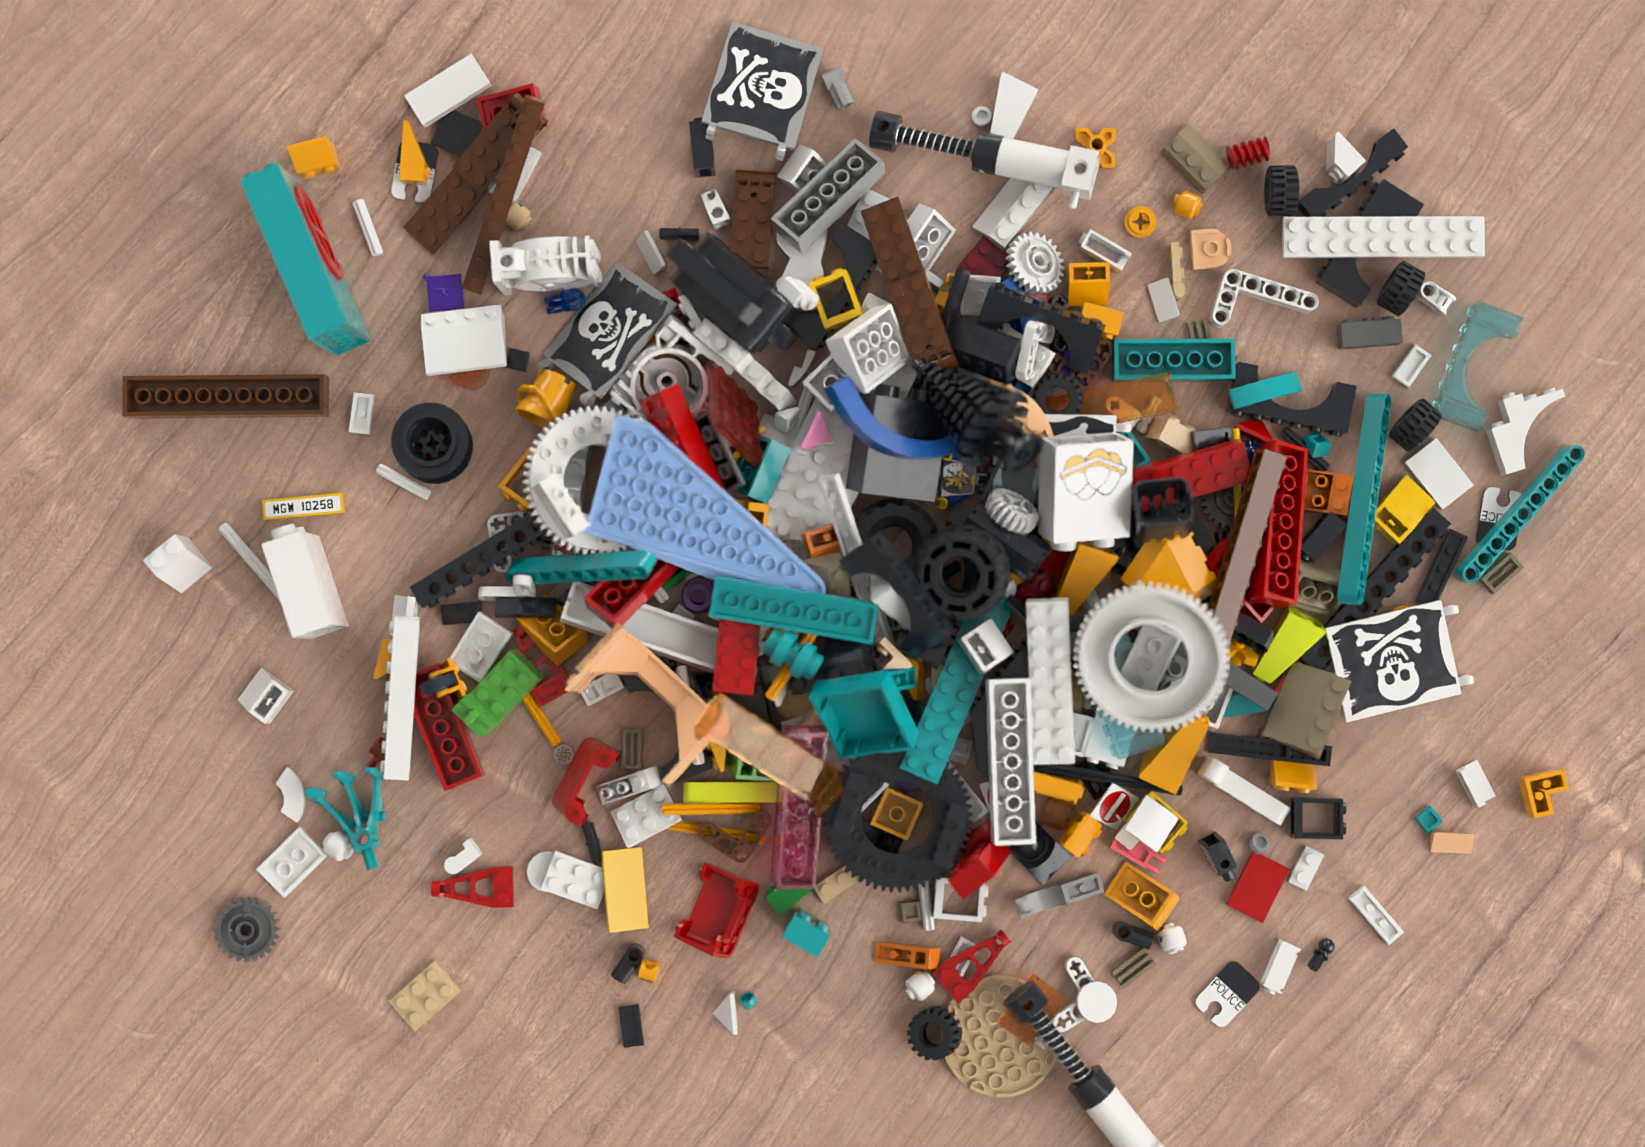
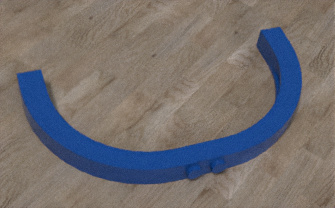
(868, 429)

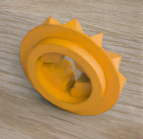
(1146, 215)

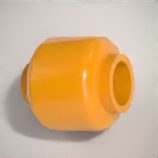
(1187, 204)

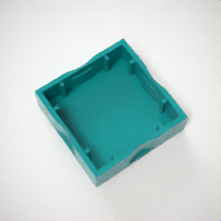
(864, 714)

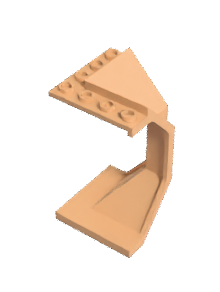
(625, 655)

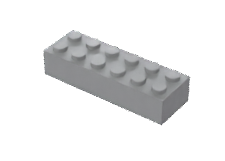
(828, 195)

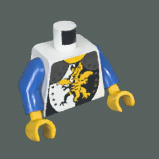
(957, 480)

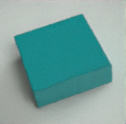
(1428, 819)

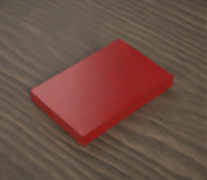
(1257, 886)

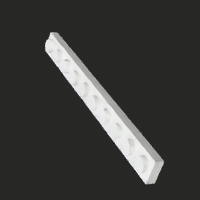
(849, 539)

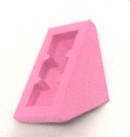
(817, 433)

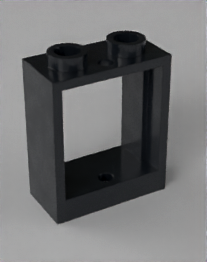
(701, 149)
(1321, 536)
(1296, 825)

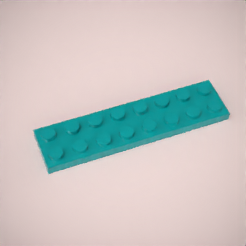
(794, 609)

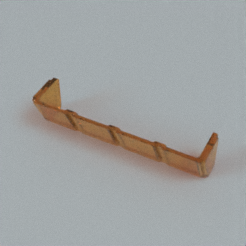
(1126, 399)
(770, 752)

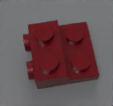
(985, 259)
(1038, 587)

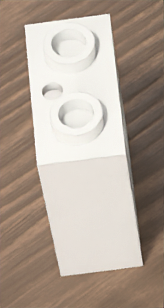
(938, 903)

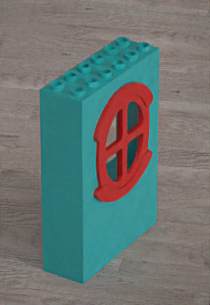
(305, 260)

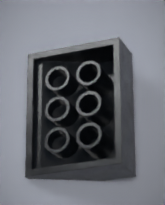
(841, 659)

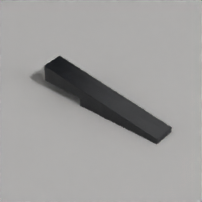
(1263, 749)

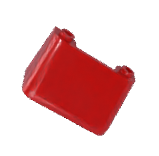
(589, 753)
(718, 912)

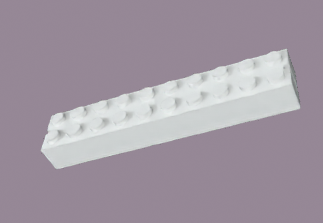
(655, 628)

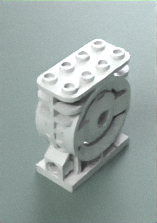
(546, 264)
(628, 388)

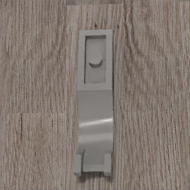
(1059, 895)

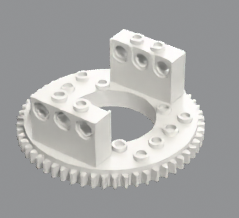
(546, 473)
(1162, 607)

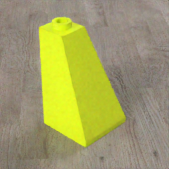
(1293, 637)

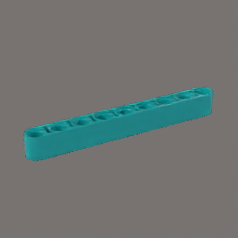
(1528, 511)
(584, 567)

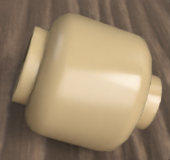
(518, 216)

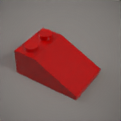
(492, 104)

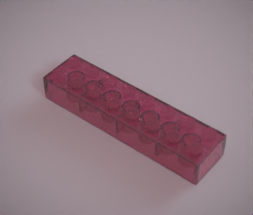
(796, 823)

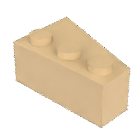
(1170, 434)

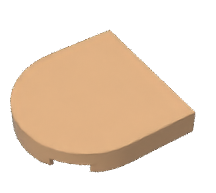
(1209, 249)

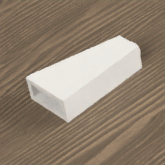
(1011, 105)

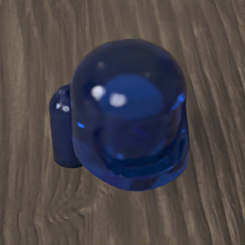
(567, 300)

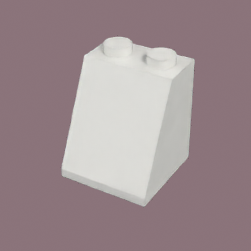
(178, 563)

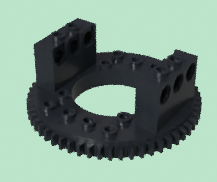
(901, 868)

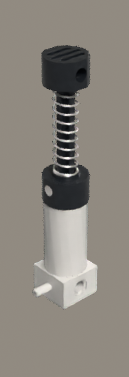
(998, 155)
(1091, 1085)

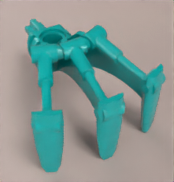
(360, 818)

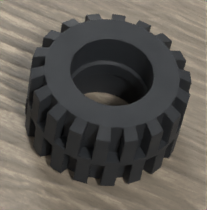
(1281, 190)
(1401, 288)
(1064, 382)
(1415, 425)
(923, 1044)

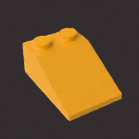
(554, 638)
(1080, 834)
(1142, 896)

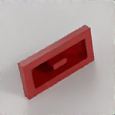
(1255, 431)

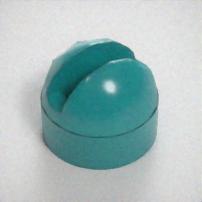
(747, 1000)

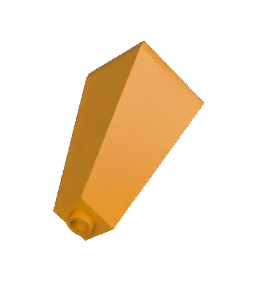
(1083, 572)
(1169, 763)

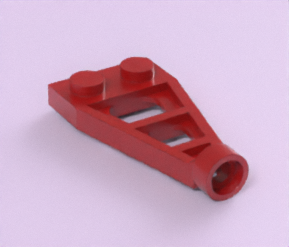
(552, 688)
(502, 887)
(954, 982)

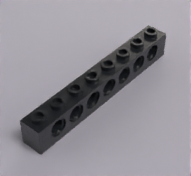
(423, 588)

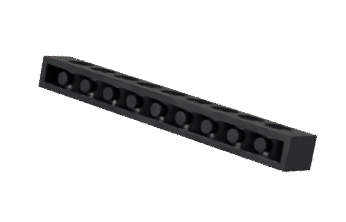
(1439, 528)

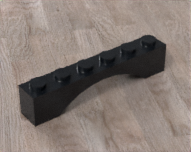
(1383, 151)

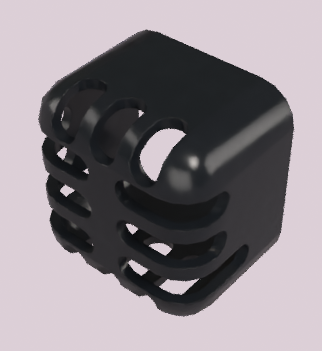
(1166, 525)

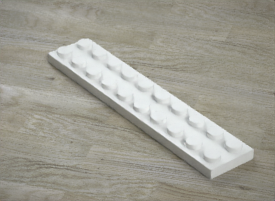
(1383, 237)

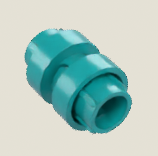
(785, 650)

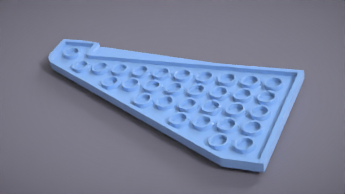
(668, 506)

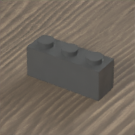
(1369, 333)

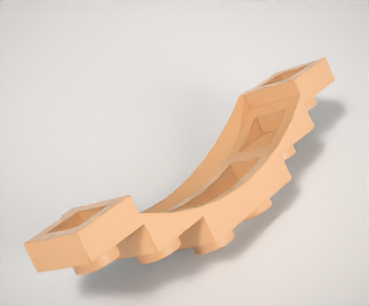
(1036, 419)

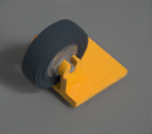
(439, 684)

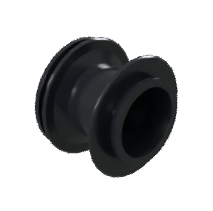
(430, 417)

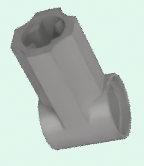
(835, 83)

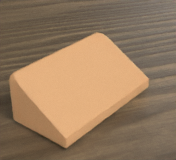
(1451, 842)

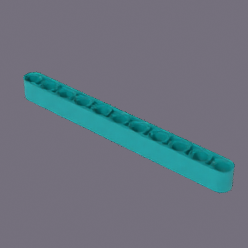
(1364, 499)

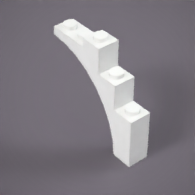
(743, 363)

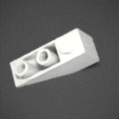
(629, 785)

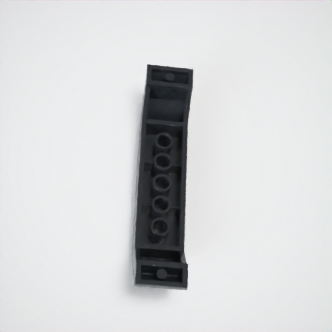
(1016, 668)

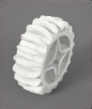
(1012, 511)

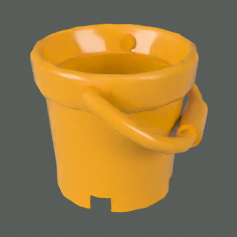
(545, 399)

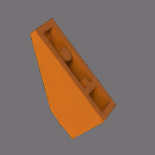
(907, 955)

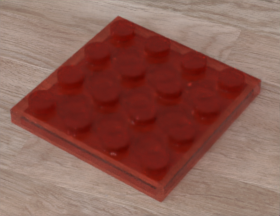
(734, 413)

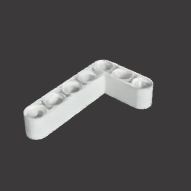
(1258, 293)
(1245, 792)

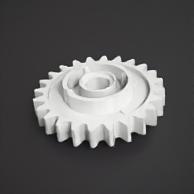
(1035, 263)

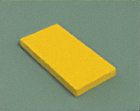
(624, 889)

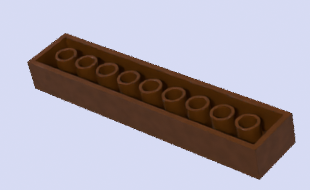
(225, 396)

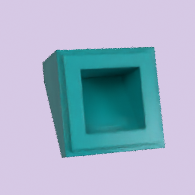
(1317, 445)

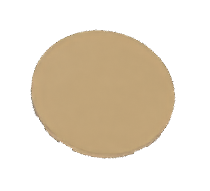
(989, 1055)

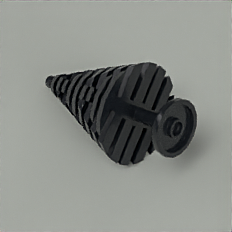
(978, 416)

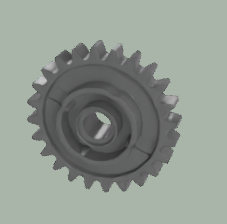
(1219, 507)
(261, 925)

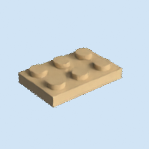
(425, 996)

